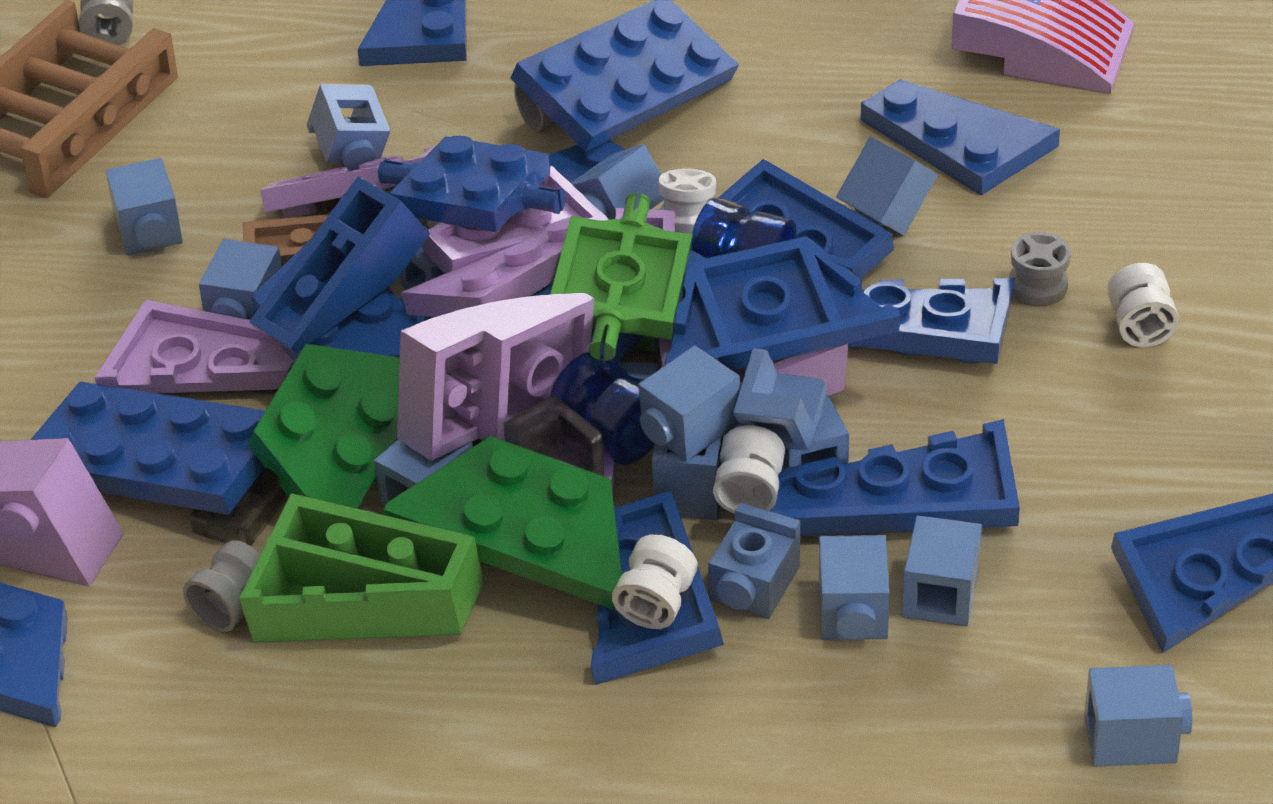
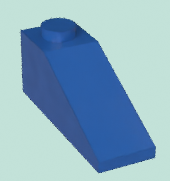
(342, 267)

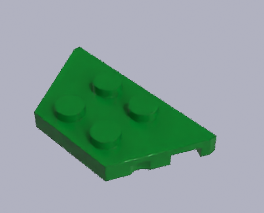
(330, 423)
(525, 516)

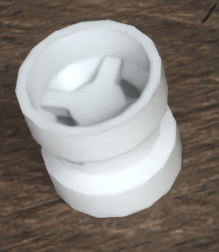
(1143, 305)
(749, 468)
(652, 586)

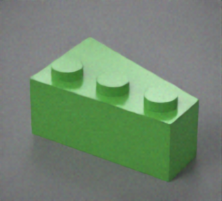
(358, 577)

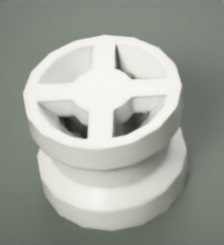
(686, 194)

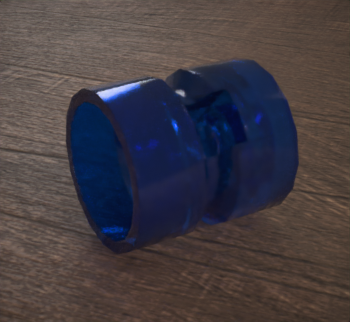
(728, 228)
(609, 402)

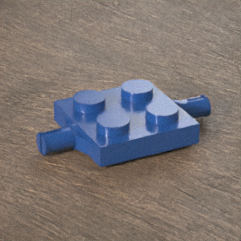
(473, 183)

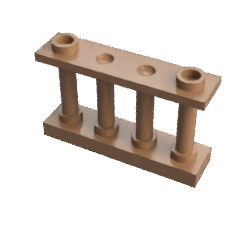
(102, 103)

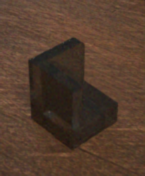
(557, 433)

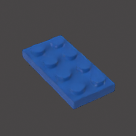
(624, 72)
(159, 445)

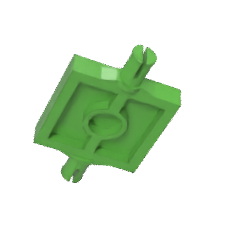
(629, 272)

